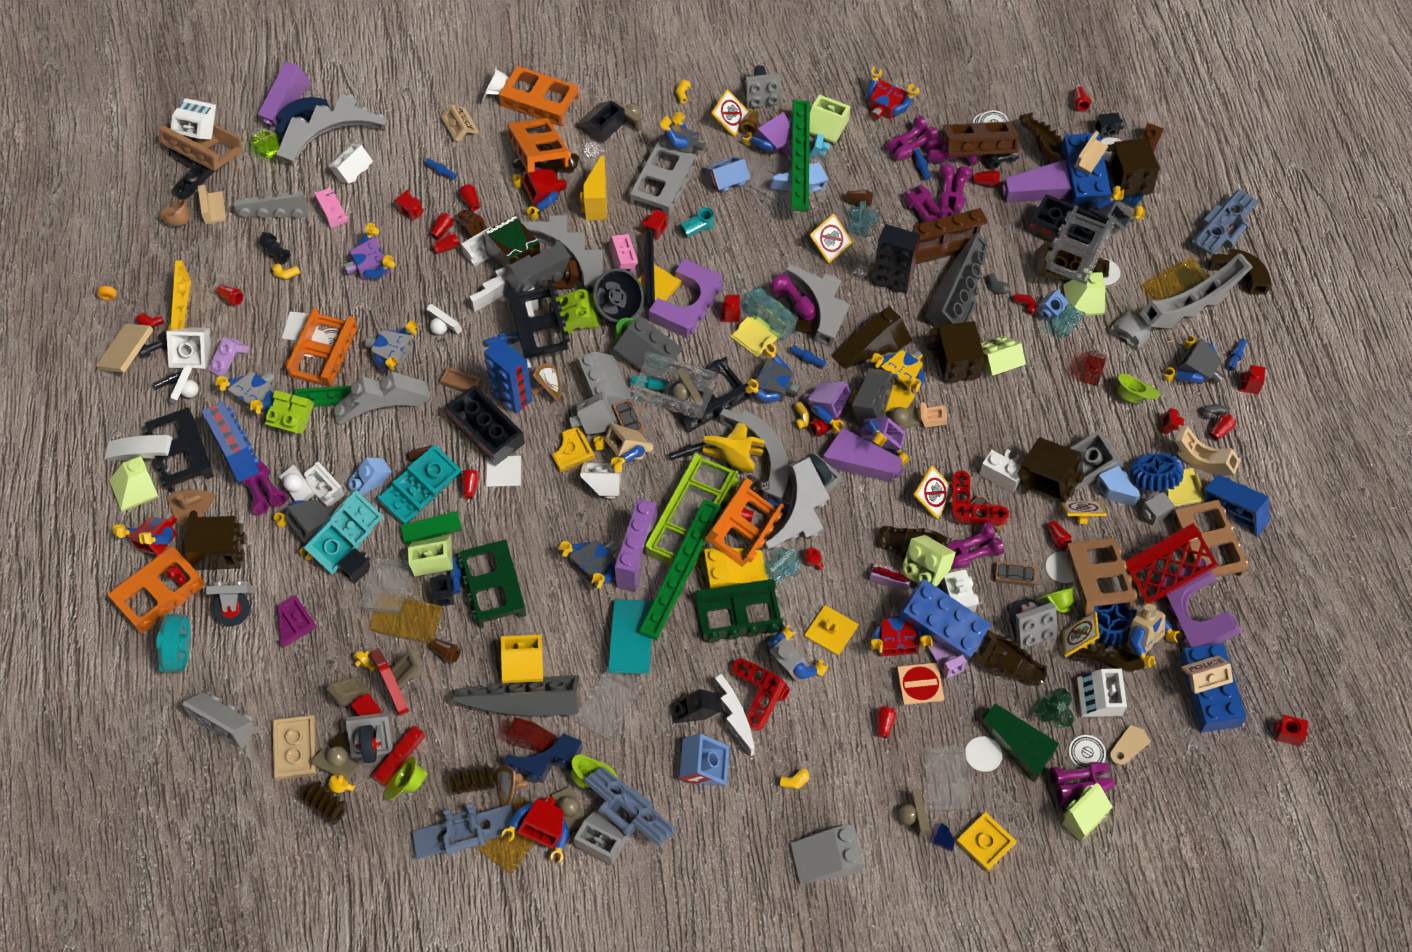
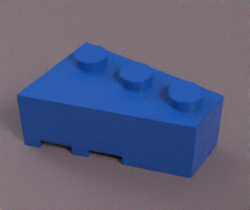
(1240, 502)

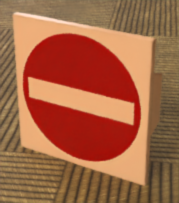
(920, 683)

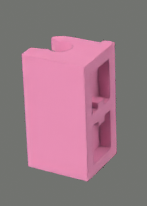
(331, 208)
(622, 252)

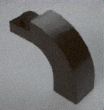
(1257, 279)

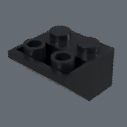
(603, 120)

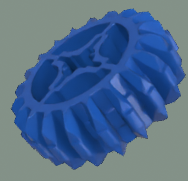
(1157, 472)
(1118, 621)

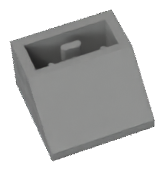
(600, 838)

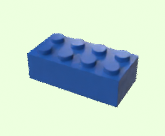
(1084, 187)
(944, 619)
(1219, 706)

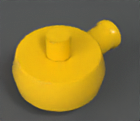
(363, 660)
(339, 784)

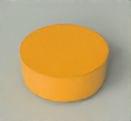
(106, 293)

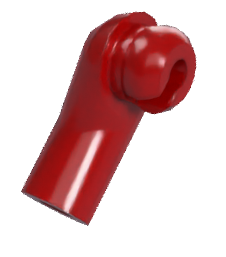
(144, 319)

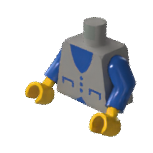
(392, 347)
(250, 391)
(791, 659)

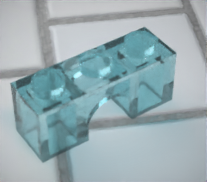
(781, 319)

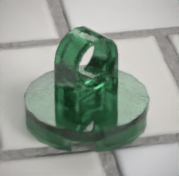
(1054, 706)

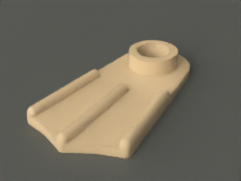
(1129, 745)

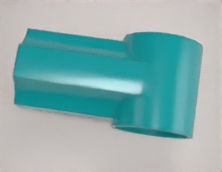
(698, 222)

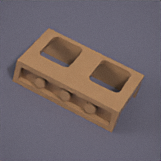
(199, 150)
(1224, 535)
(1086, 573)

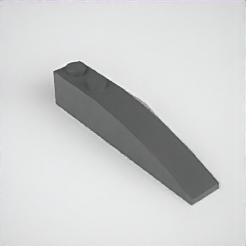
(957, 291)
(547, 698)

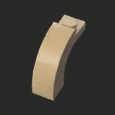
(1204, 457)

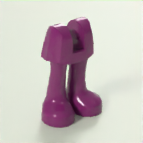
(901, 144)
(938, 152)
(947, 172)
(922, 198)
(803, 306)
(276, 496)
(986, 534)
(1065, 791)

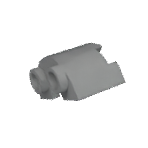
(1131, 329)

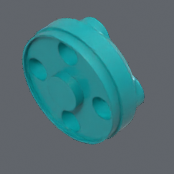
(173, 643)

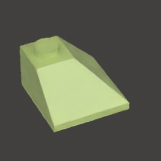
(1087, 297)
(133, 484)

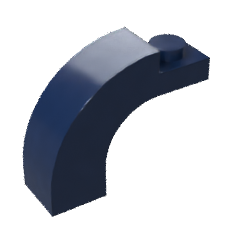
(299, 108)

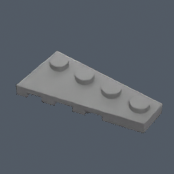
(270, 206)

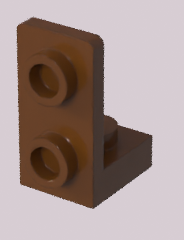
(1154, 133)
(472, 222)
(569, 278)

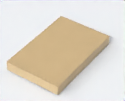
(124, 348)
(294, 747)

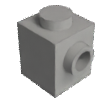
(1157, 508)

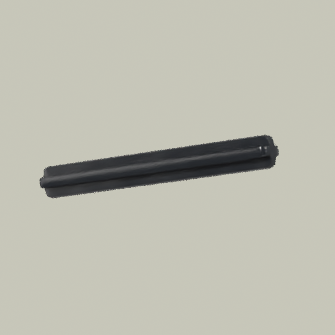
(649, 267)

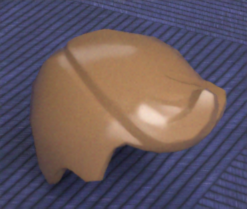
(177, 214)

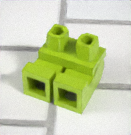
(578, 310)
(289, 412)

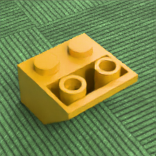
(521, 658)

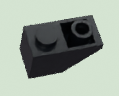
(696, 706)

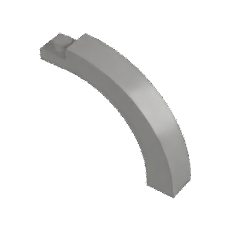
(772, 449)

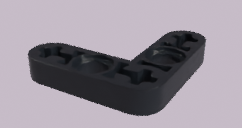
(195, 171)

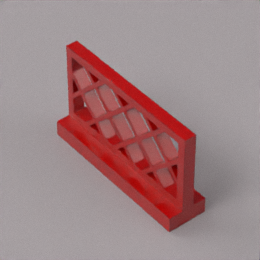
(1167, 548)

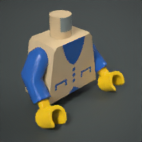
(625, 443)
(1149, 629)

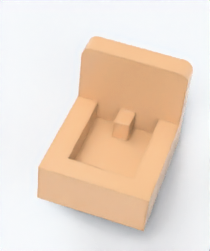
(933, 415)

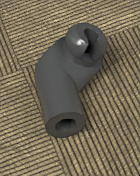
(997, 286)
(1215, 408)

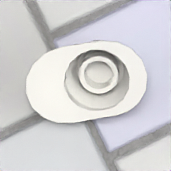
(497, 83)

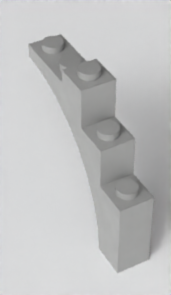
(345, 113)
(588, 262)
(1212, 291)

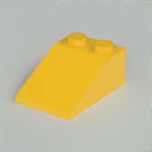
(595, 193)
(725, 571)

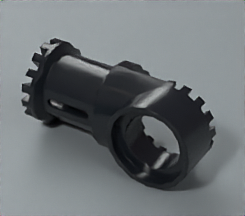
(273, 247)

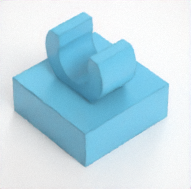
(818, 146)

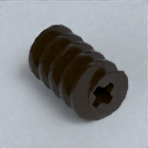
(472, 778)
(323, 802)

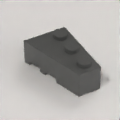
(537, 270)
(873, 395)

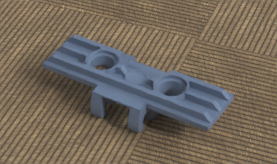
(1220, 218)
(633, 802)
(461, 827)

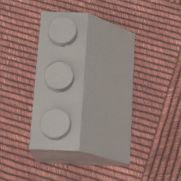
(602, 374)
(220, 718)

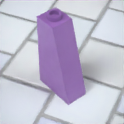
(287, 88)
(1036, 183)
(862, 457)

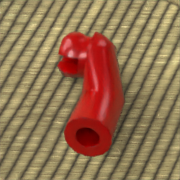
(1028, 301)
(175, 572)

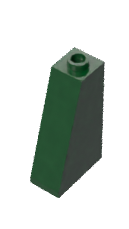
(1020, 741)

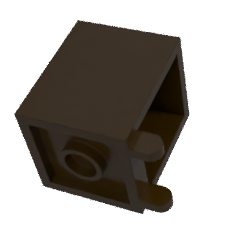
(1133, 166)
(958, 351)
(1051, 470)
(214, 542)

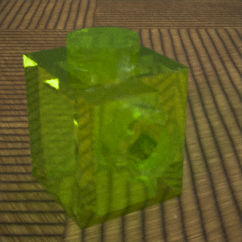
(265, 143)

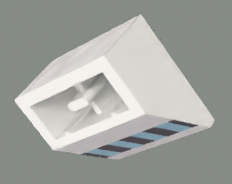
(194, 119)
(1102, 693)

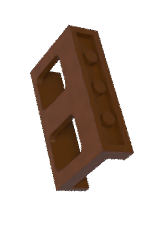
(980, 138)
(947, 234)

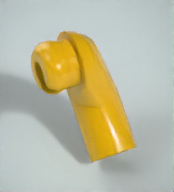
(283, 273)
(803, 422)
(796, 781)

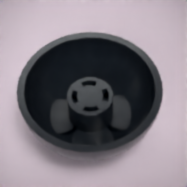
(618, 295)

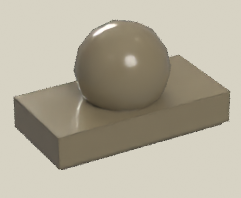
(632, 116)
(686, 388)
(904, 417)
(407, 668)
(347, 690)
(336, 762)
(573, 813)
(915, 813)

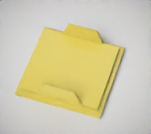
(754, 335)
(1188, 490)

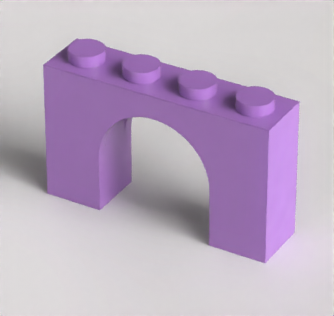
(685, 319)
(639, 530)
(1205, 632)

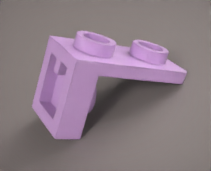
(226, 354)
(947, 661)

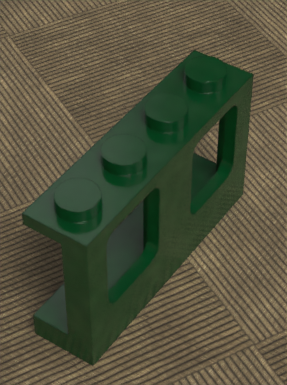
(503, 577)
(736, 600)

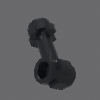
(994, 161)
(162, 342)

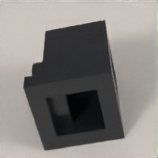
(1109, 124)
(442, 590)

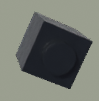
(354, 565)

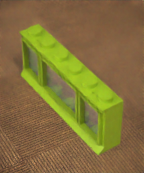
(701, 481)

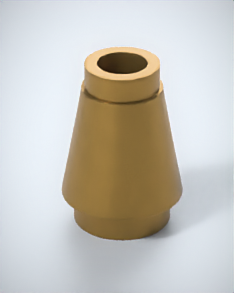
(750, 122)

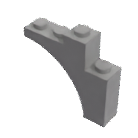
(822, 294)
(374, 394)
(801, 516)

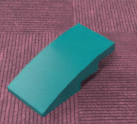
(419, 485)
(343, 531)
(628, 648)

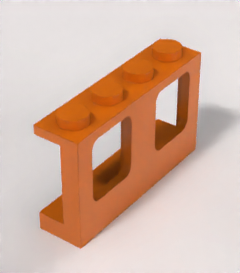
(533, 102)
(526, 143)
(333, 353)
(732, 518)
(149, 579)

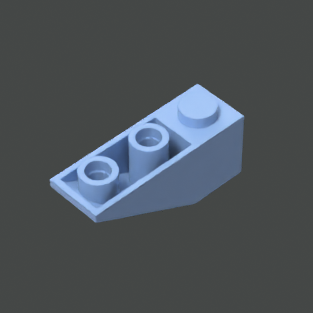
(817, 179)

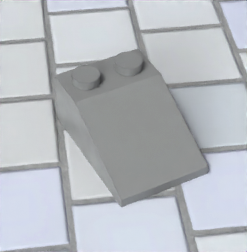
(1097, 457)
(827, 855)

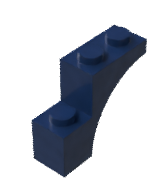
(537, 767)

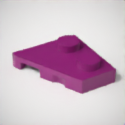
(293, 621)

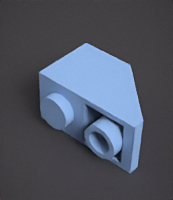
(369, 475)
(1117, 487)

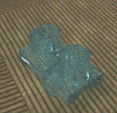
(866, 219)
(1068, 321)
(785, 566)

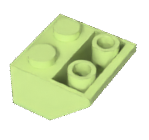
(828, 118)
(1002, 355)
(431, 555)
(927, 560)
(1086, 812)

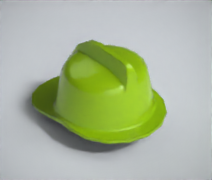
(1134, 390)
(1062, 599)
(583, 767)
(406, 779)

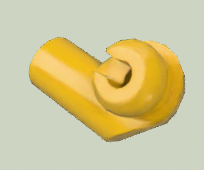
(680, 91)

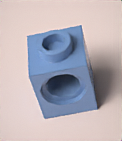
(1055, 300)

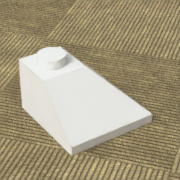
(188, 347)
(602, 478)

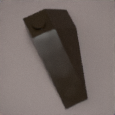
(1065, 260)
(880, 335)

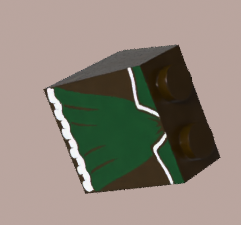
(510, 242)

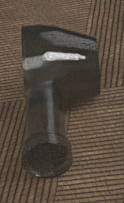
(758, 485)

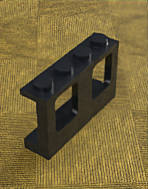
(528, 325)
(715, 404)
(188, 441)

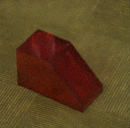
(1093, 368)
(530, 736)

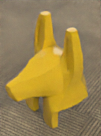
(735, 448)

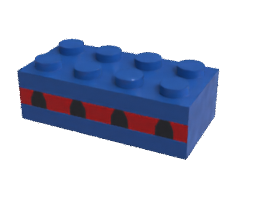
(508, 376)
(231, 441)

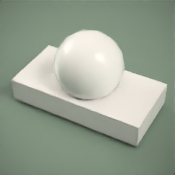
(442, 321)
(186, 387)
(296, 484)

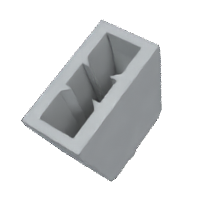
(594, 414)

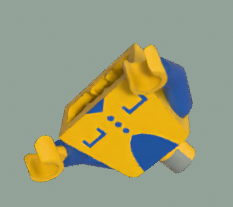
(904, 367)

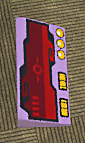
(889, 576)

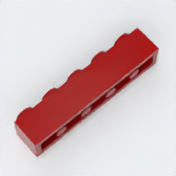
(398, 756)

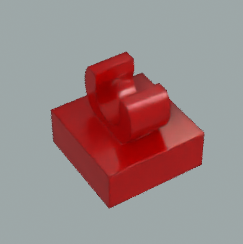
(1171, 421)

